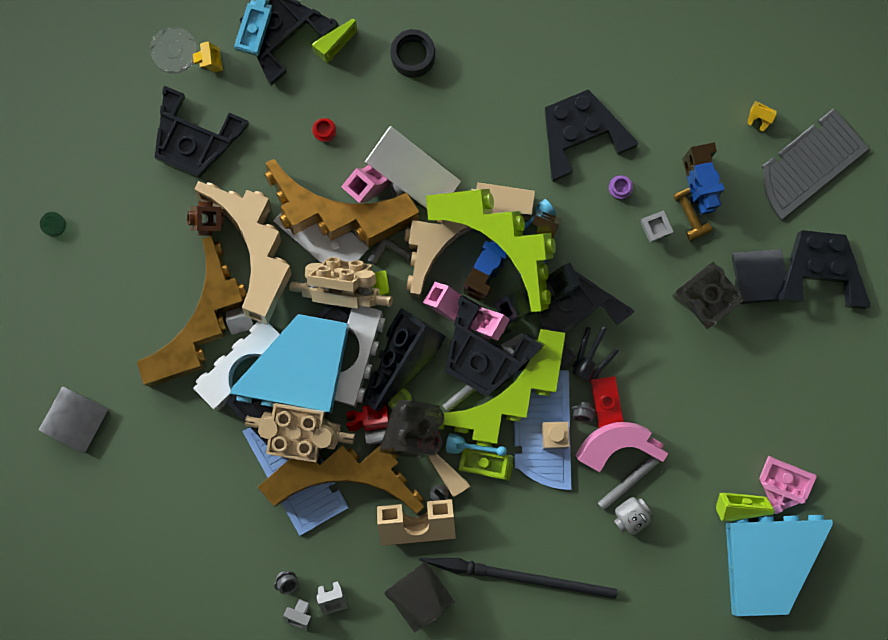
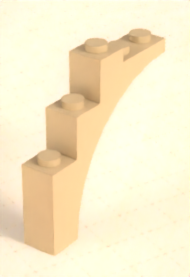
(433, 239)
(267, 274)

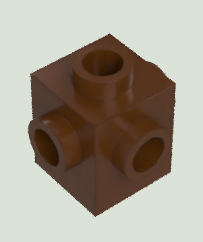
(213, 216)

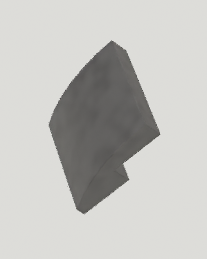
(73, 419)

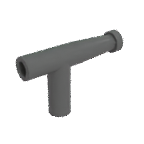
(390, 245)

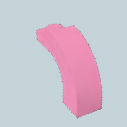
(365, 184)
(445, 302)
(614, 436)

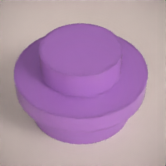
(620, 187)

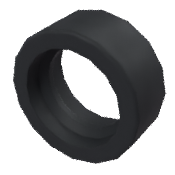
(408, 36)

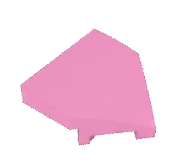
(785, 484)

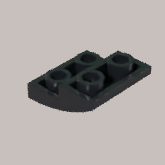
(759, 275)

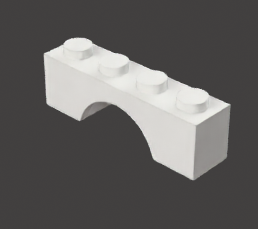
(365, 325)
(217, 384)

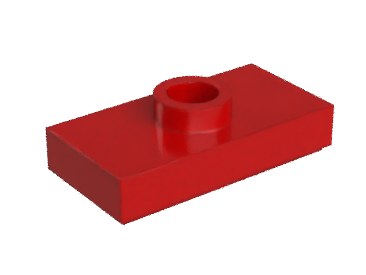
(606, 401)

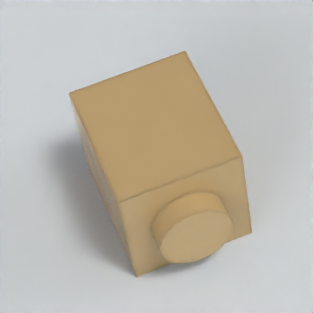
(555, 435)

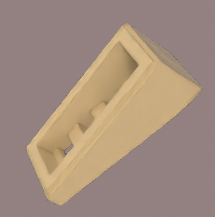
(450, 477)

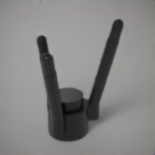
(585, 367)

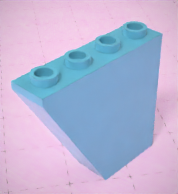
(298, 366)
(771, 561)

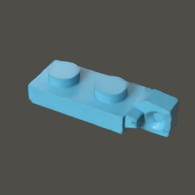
(253, 27)

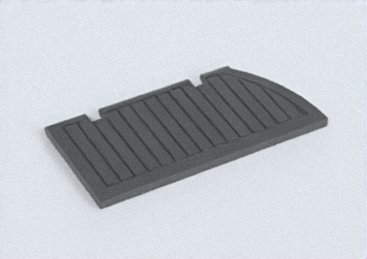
(810, 162)

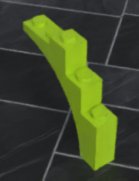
(505, 229)
(539, 374)

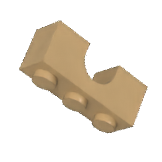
(399, 528)

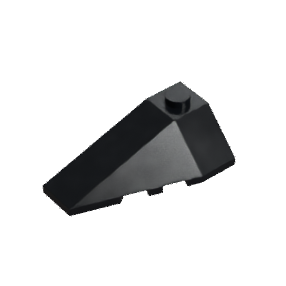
(408, 350)

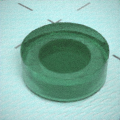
(52, 224)

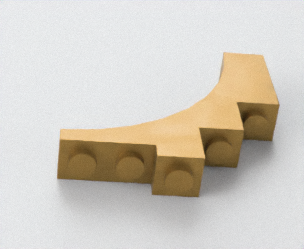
(369, 220)
(182, 353)
(341, 467)

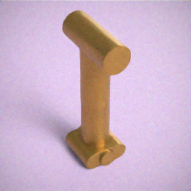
(698, 229)

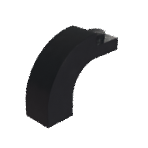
(560, 284)

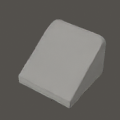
(374, 436)

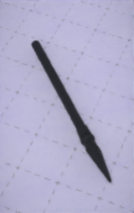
(459, 566)

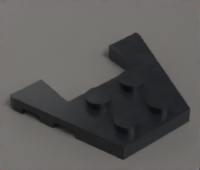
(285, 21)
(577, 121)
(188, 145)
(825, 259)
(577, 306)
(480, 361)

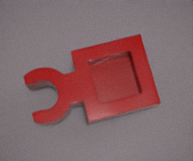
(368, 418)

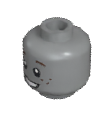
(633, 516)

